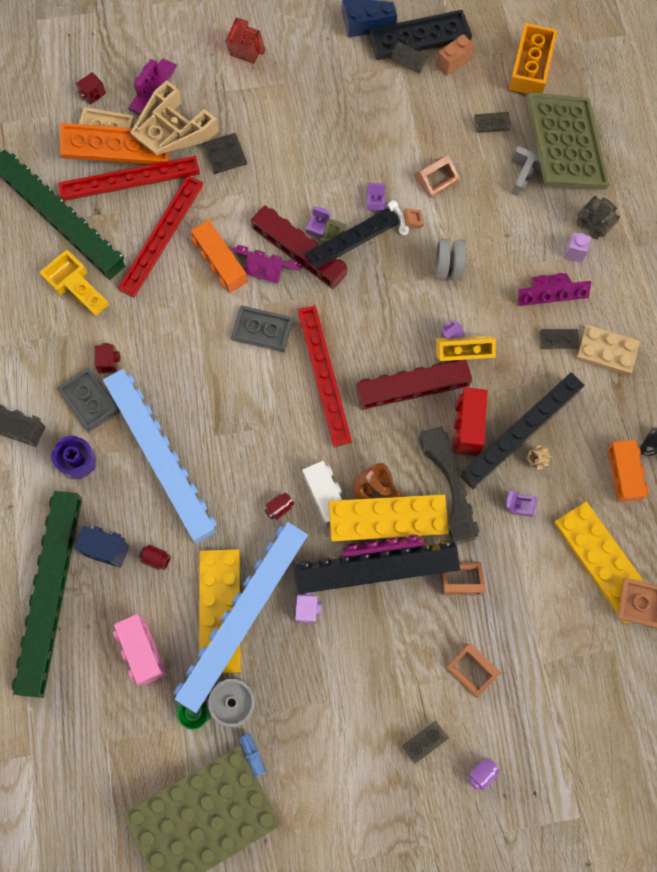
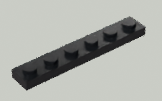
(351, 238)

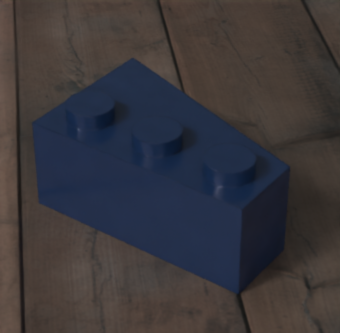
(367, 14)

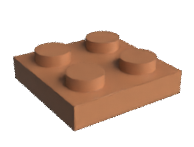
(638, 603)

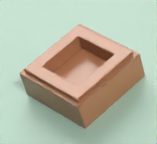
(413, 218)

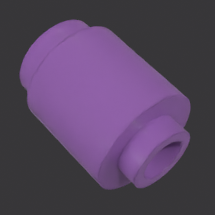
(483, 774)

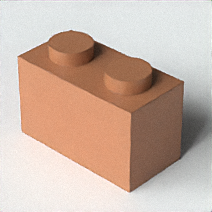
(455, 55)

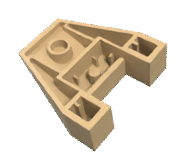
(165, 129)

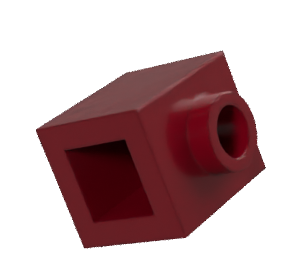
(90, 88)
(106, 358)

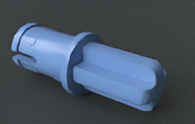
(252, 754)

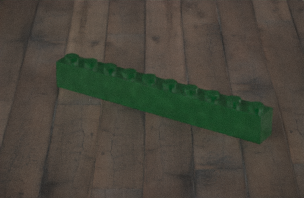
(60, 216)
(47, 596)

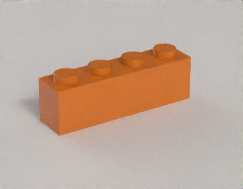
(219, 256)

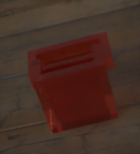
(244, 41)

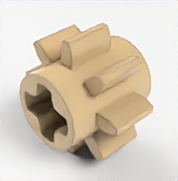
(538, 457)

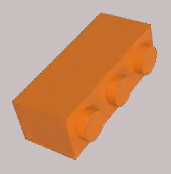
(627, 471)

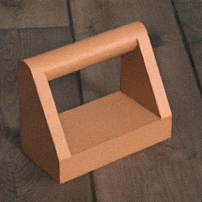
(447, 165)
(465, 589)
(481, 661)

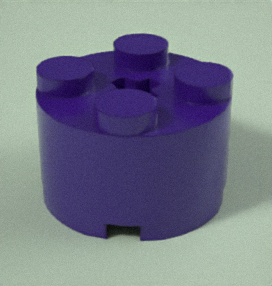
(64, 458)

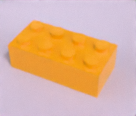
(533, 59)

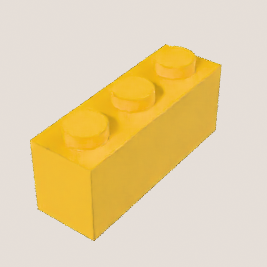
(465, 348)

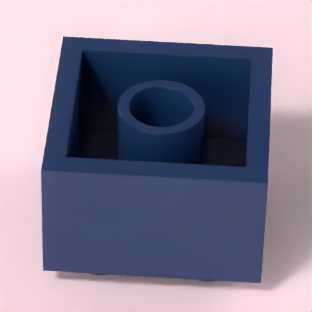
(102, 546)

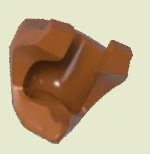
(374, 479)

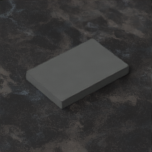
(262, 328)
(88, 399)

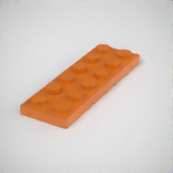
(104, 144)

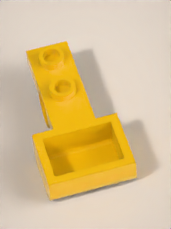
(67, 274)

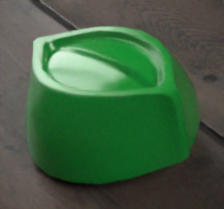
(191, 720)

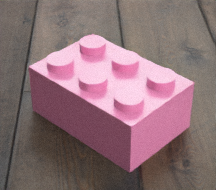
(139, 650)

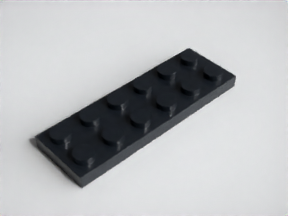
(419, 33)

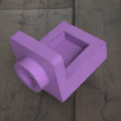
(376, 196)
(318, 222)
(452, 329)
(521, 504)

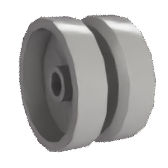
(452, 259)
(219, 707)

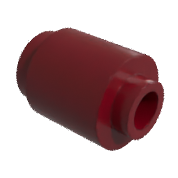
(279, 506)
(154, 557)

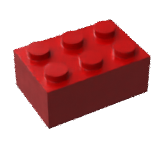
(470, 421)

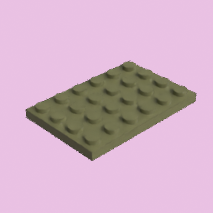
(567, 141)
(202, 817)

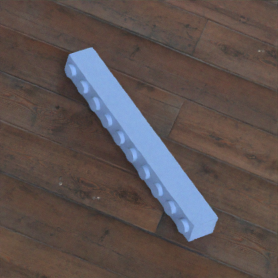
(159, 456)
(238, 621)

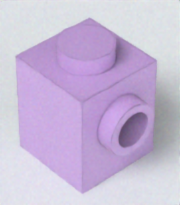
(577, 247)
(307, 608)

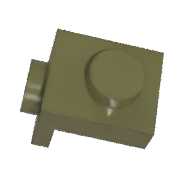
(332, 229)

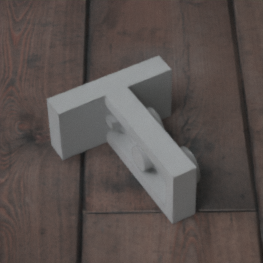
(530, 162)

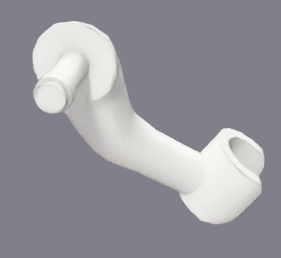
(393, 206)

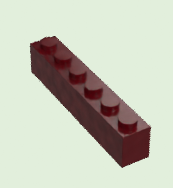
(295, 245)
(413, 384)

